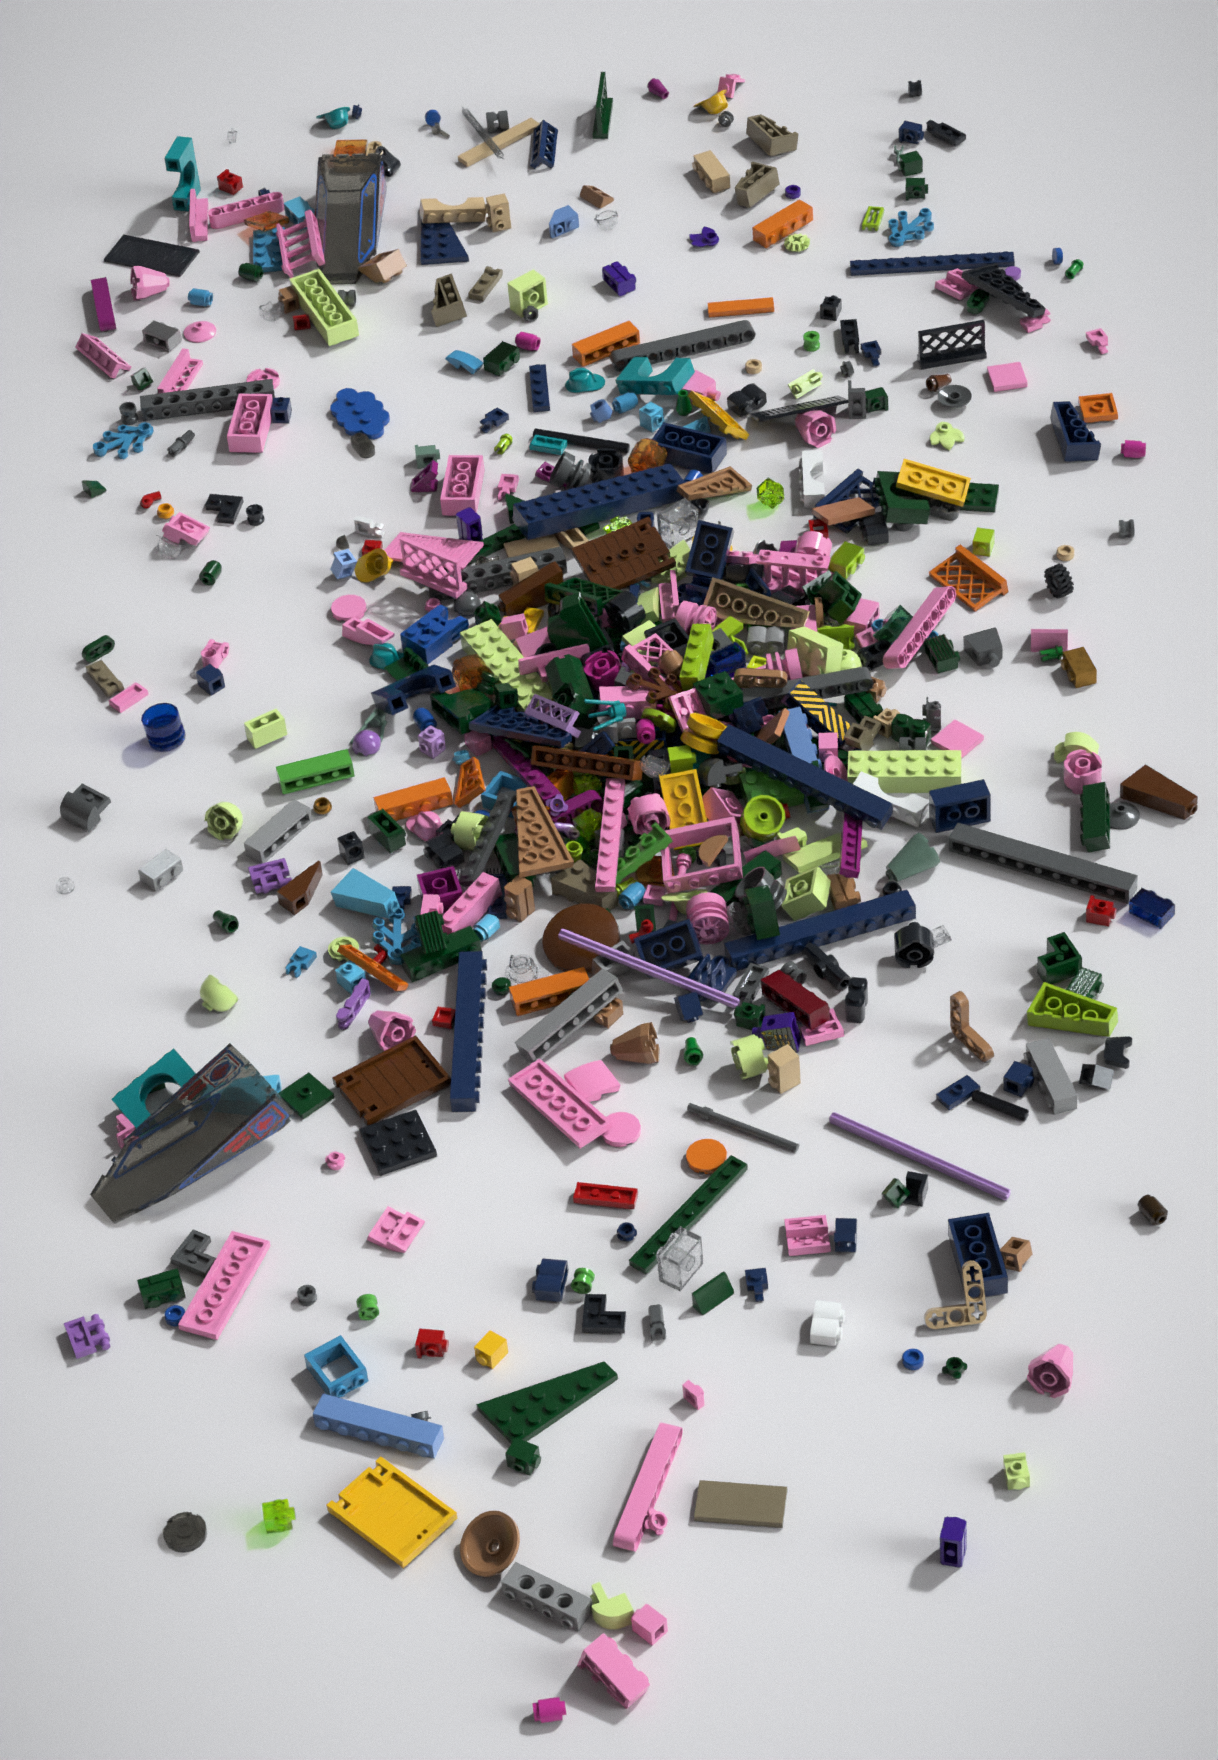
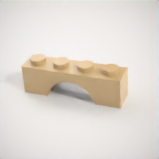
(436, 212)

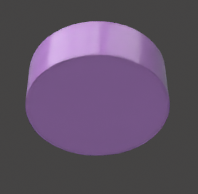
(1014, 272)

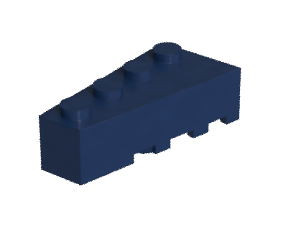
(1072, 434)

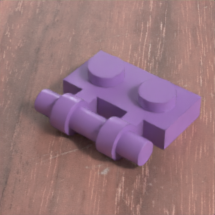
(269, 871)
(81, 1339)

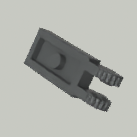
(750, 982)

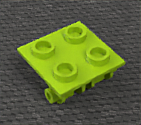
(842, 634)

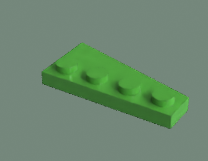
(644, 851)

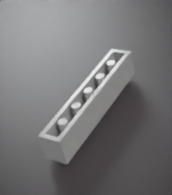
(569, 1016)

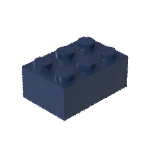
(709, 550)
(960, 803)
(670, 946)

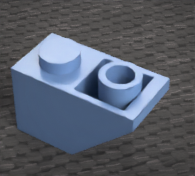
(563, 221)

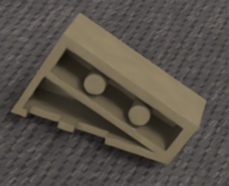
(769, 136)
(756, 184)

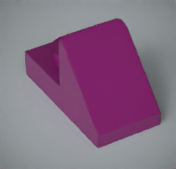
(425, 479)

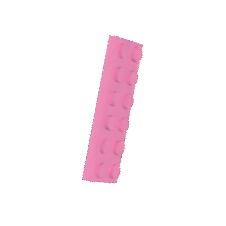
(560, 1103)
(224, 1285)

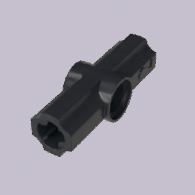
(826, 966)

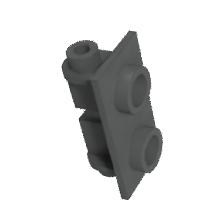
(932, 711)

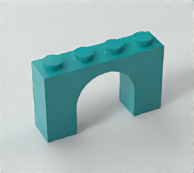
(182, 160)
(636, 377)
(168, 1069)

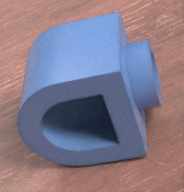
(600, 411)

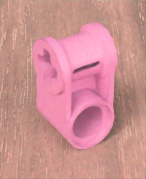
(214, 653)

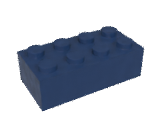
(691, 447)
(975, 1240)

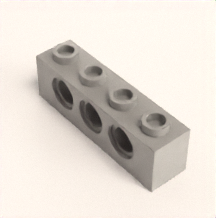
(556, 1595)

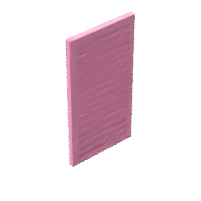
(460, 549)

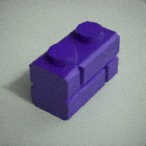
(619, 278)
(469, 525)
(953, 1541)

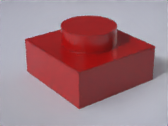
(370, 545)
(444, 1017)

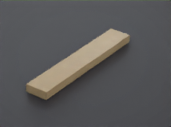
(502, 140)

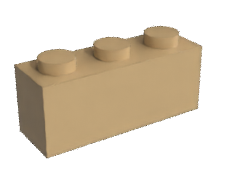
(711, 171)

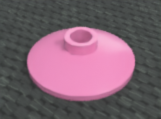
(199, 331)
(835, 766)

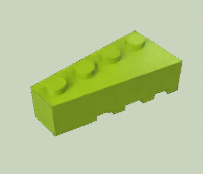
(1071, 1012)

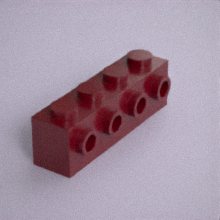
(795, 998)

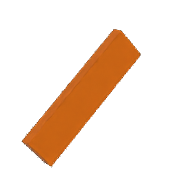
(740, 307)
(373, 967)

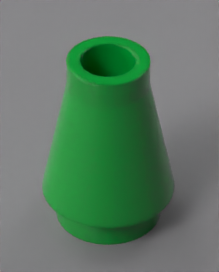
(683, 403)
(692, 1054)

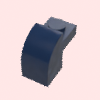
(845, 1234)

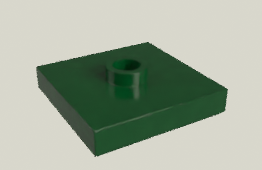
(306, 1095)

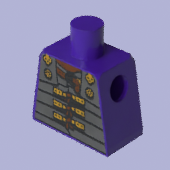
(779, 1031)

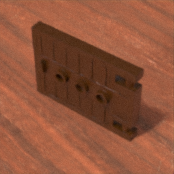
(624, 556)
(392, 1080)

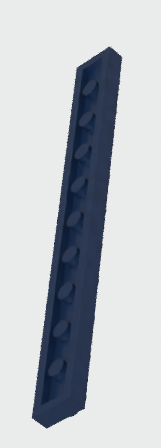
(930, 263)

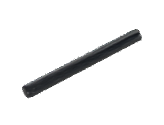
(584, 440)

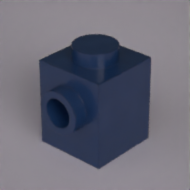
(281, 410)
(210, 679)
(688, 1007)
(1018, 1079)

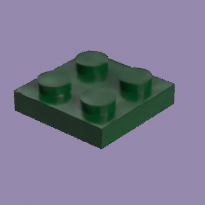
(981, 497)

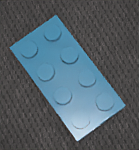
(267, 250)

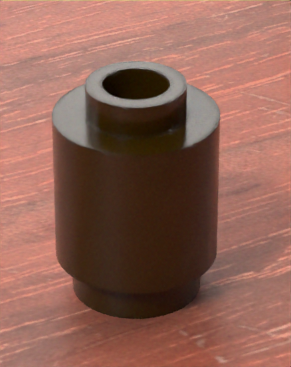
(1152, 1210)

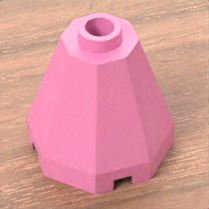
(147, 282)
(816, 427)
(390, 1028)
(1052, 1371)

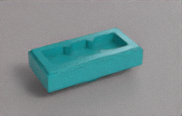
(548, 444)

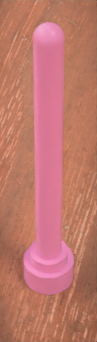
(683, 863)

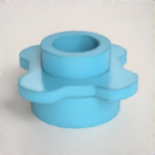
(461, 756)

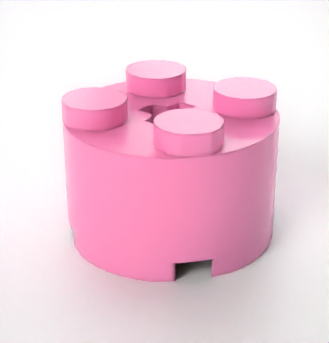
(813, 544)
(1082, 770)
(646, 811)

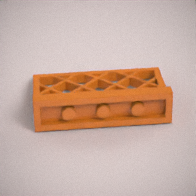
(978, 570)

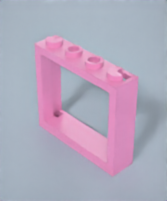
(695, 834)

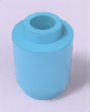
(486, 927)

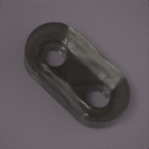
(363, 445)

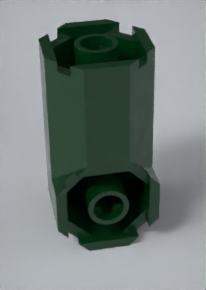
(571, 688)

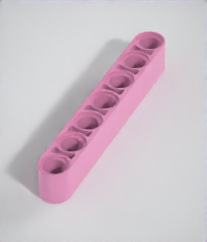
(919, 627)
(647, 1486)

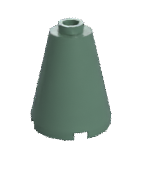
(912, 859)

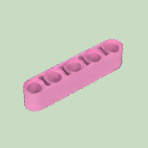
(238, 211)

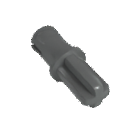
(180, 443)

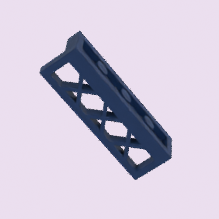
(540, 143)

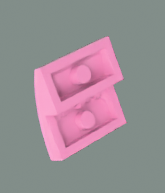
(955, 285)
(685, 704)
(592, 1080)
(395, 1230)
(807, 1235)

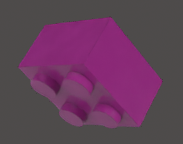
(442, 883)

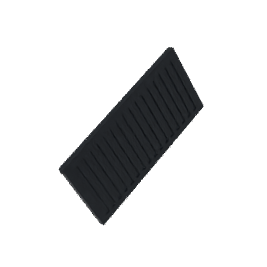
(152, 255)
(799, 408)

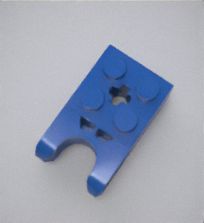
(433, 633)

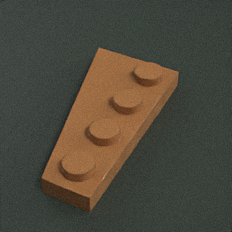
(715, 484)

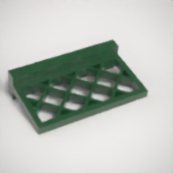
(603, 111)
(592, 593)

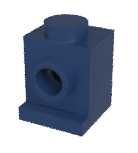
(910, 132)

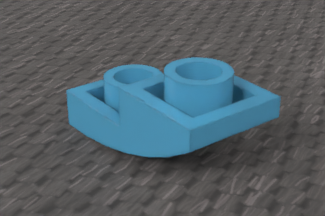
(468, 361)

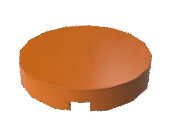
(706, 1155)

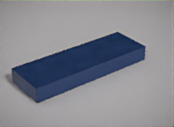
(499, 907)

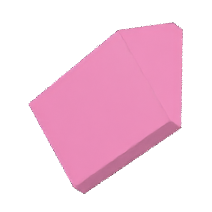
(1047, 638)

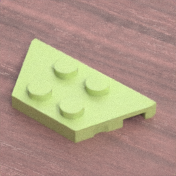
(680, 553)

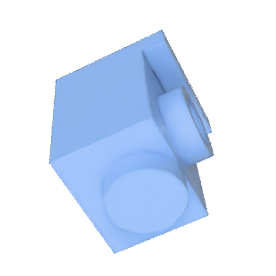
(343, 564)

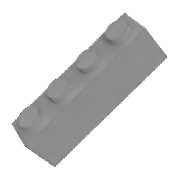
(278, 831)
(1051, 1076)

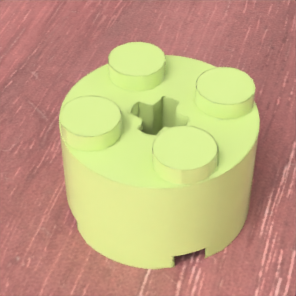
(468, 829)
(749, 1056)

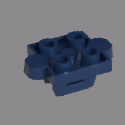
(694, 591)
(713, 973)

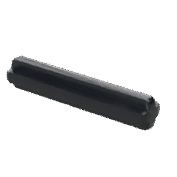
(1000, 1105)

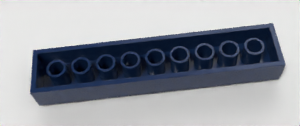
(597, 501)

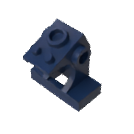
(749, 717)

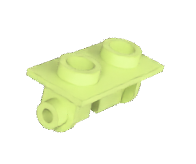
(805, 383)

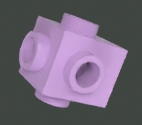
(432, 742)

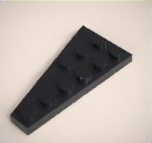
(1004, 287)

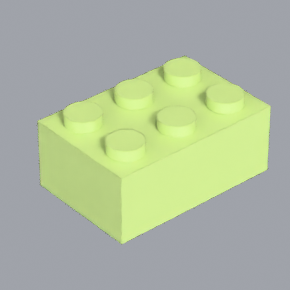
(815, 651)

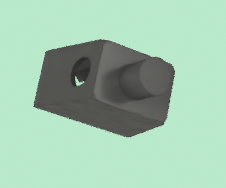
(984, 647)

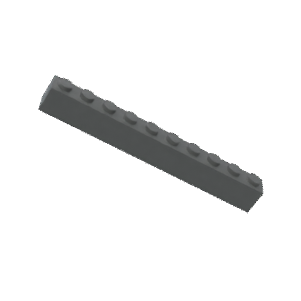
(1043, 863)

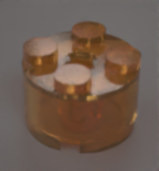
(646, 455)
(468, 670)

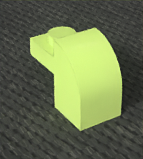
(1073, 742)
(611, 1612)

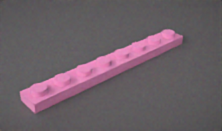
(610, 835)

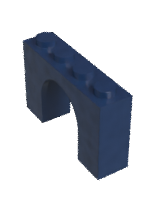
(393, 696)

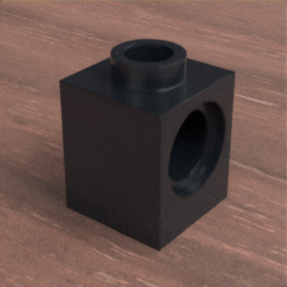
(350, 847)

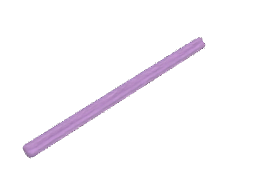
(648, 968)
(920, 1156)

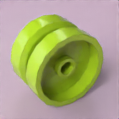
(762, 818)

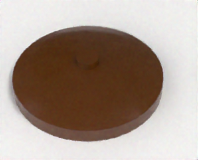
(585, 920)

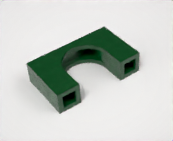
(896, 508)

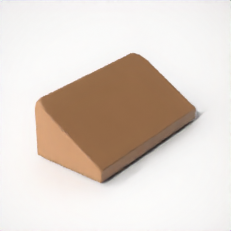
(595, 196)

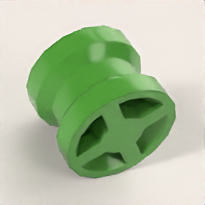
(811, 341)
(582, 1280)
(367, 1307)

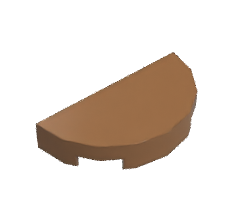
(819, 612)
(711, 848)

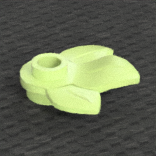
(946, 435)

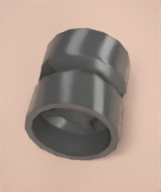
(501, 116)
(907, 743)

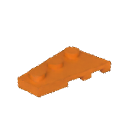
(469, 782)

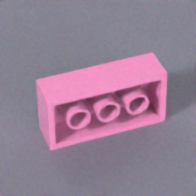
(250, 423)
(462, 483)

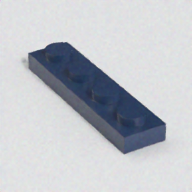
(539, 388)

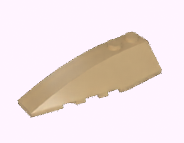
(752, 607)

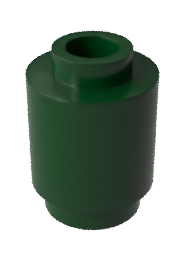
(250, 272)
(210, 572)

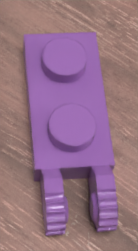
(353, 1005)

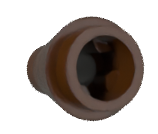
(936, 382)

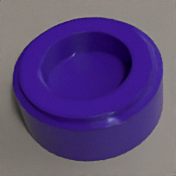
(792, 191)

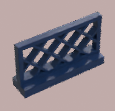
(842, 492)

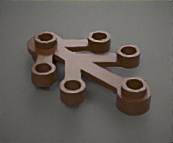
(635, 681)

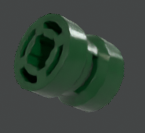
(488, 681)

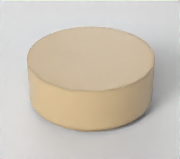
(753, 366)
(1065, 552)

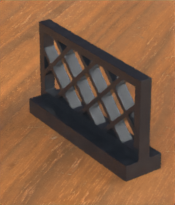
(952, 354)

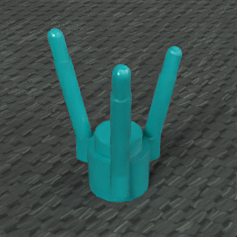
(616, 711)

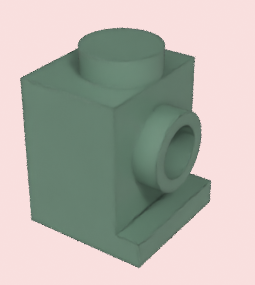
(425, 455)

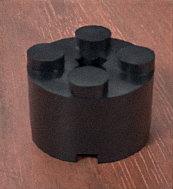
(605, 465)
(624, 612)
(914, 946)

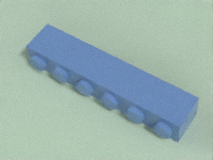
(798, 741)
(378, 1426)

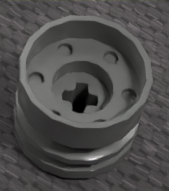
(568, 473)
(761, 877)

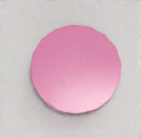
(268, 373)
(348, 607)
(624, 1129)

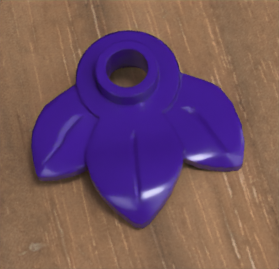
(707, 237)

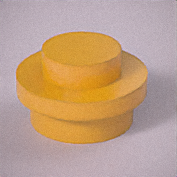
(165, 511)

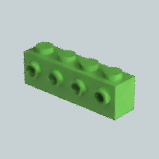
(315, 771)

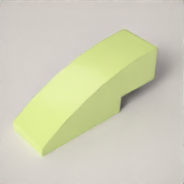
(651, 603)

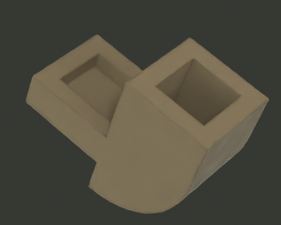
(862, 734)

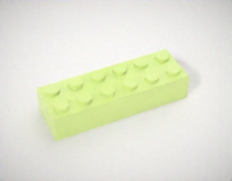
(325, 307)
(908, 770)

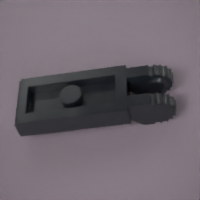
(849, 334)

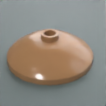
(482, 1539)

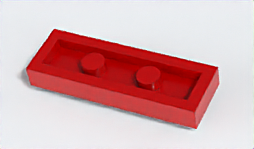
(605, 1195)

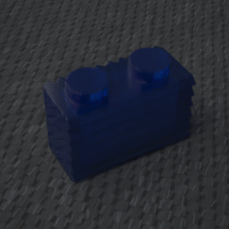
(726, 659)
(1151, 908)

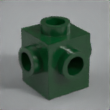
(486, 612)

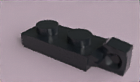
(946, 132)

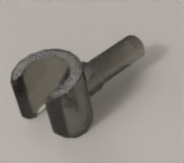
(437, 130)
(481, 559)

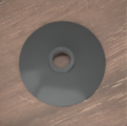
(954, 396)
(1123, 815)

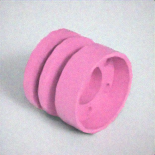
(691, 613)
(789, 665)
(708, 917)

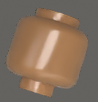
(671, 662)

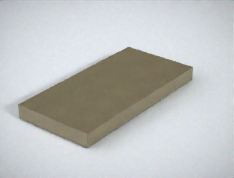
(741, 1503)

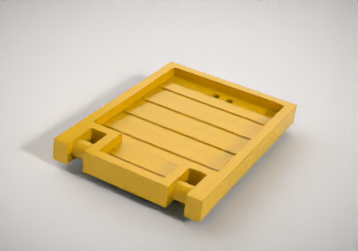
(392, 1512)

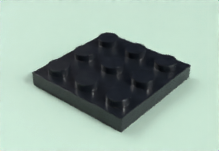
(398, 1142)

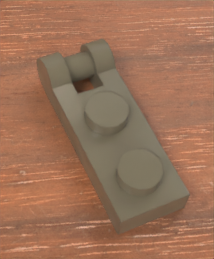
(485, 283)
(104, 678)

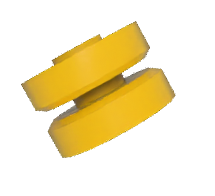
(702, 733)

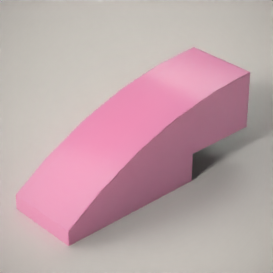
(365, 632)

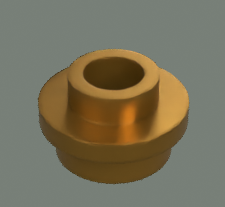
(322, 805)

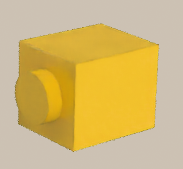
(491, 1349)

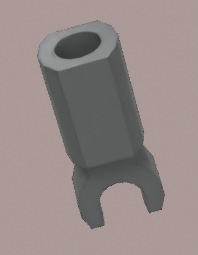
(656, 1321)

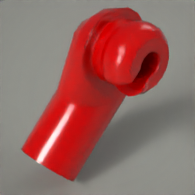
(148, 499)
(646, 927)
(381, 954)

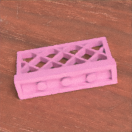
(427, 575)
(639, 663)

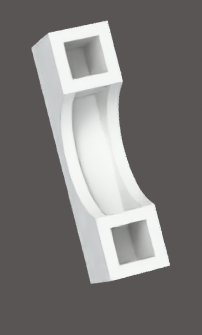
(812, 467)
(907, 809)

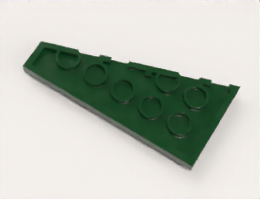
(537, 1407)

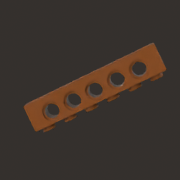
(586, 762)

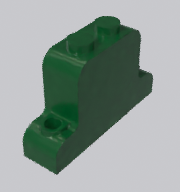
(460, 707)

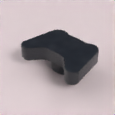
(1114, 1051)

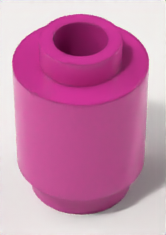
(527, 341)
(1133, 449)
(645, 731)
(549, 1710)

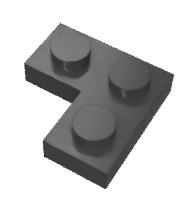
(191, 1255)

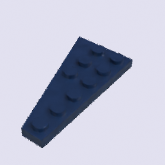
(440, 244)
(519, 726)

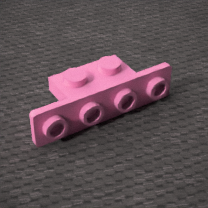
(538, 662)

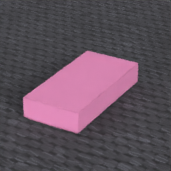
(128, 697)

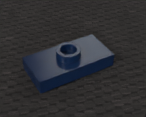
(957, 1092)

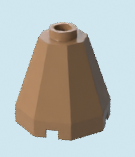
(637, 1045)

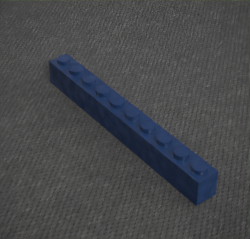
(805, 777)
(822, 930)
(468, 1032)

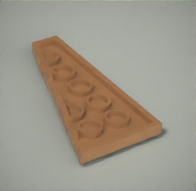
(538, 839)

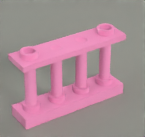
(314, 244)
(787, 560)

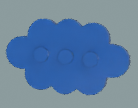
(360, 413)

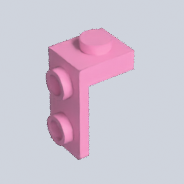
(728, 83)

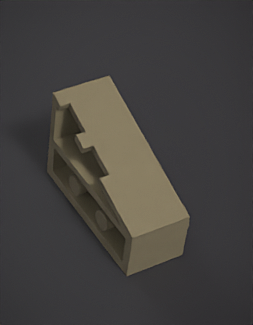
(447, 302)
(579, 886)

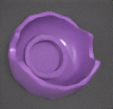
(366, 742)

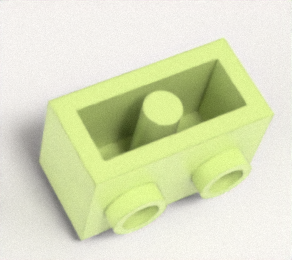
(265, 728)

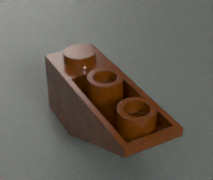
(300, 890)

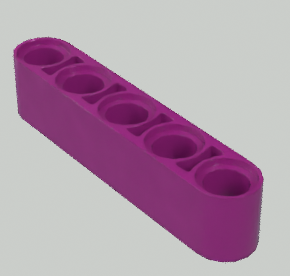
(103, 304)
(581, 803)

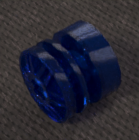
(163, 727)

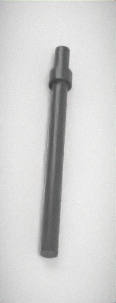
(707, 1113)

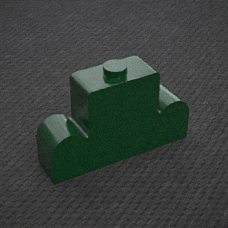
(574, 625)

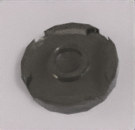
(185, 1532)

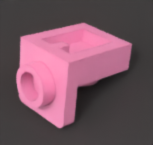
(124, 1128)

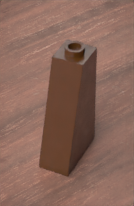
(529, 591)
(1159, 793)

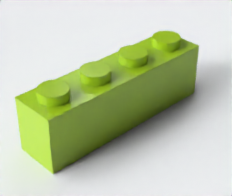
(696, 655)

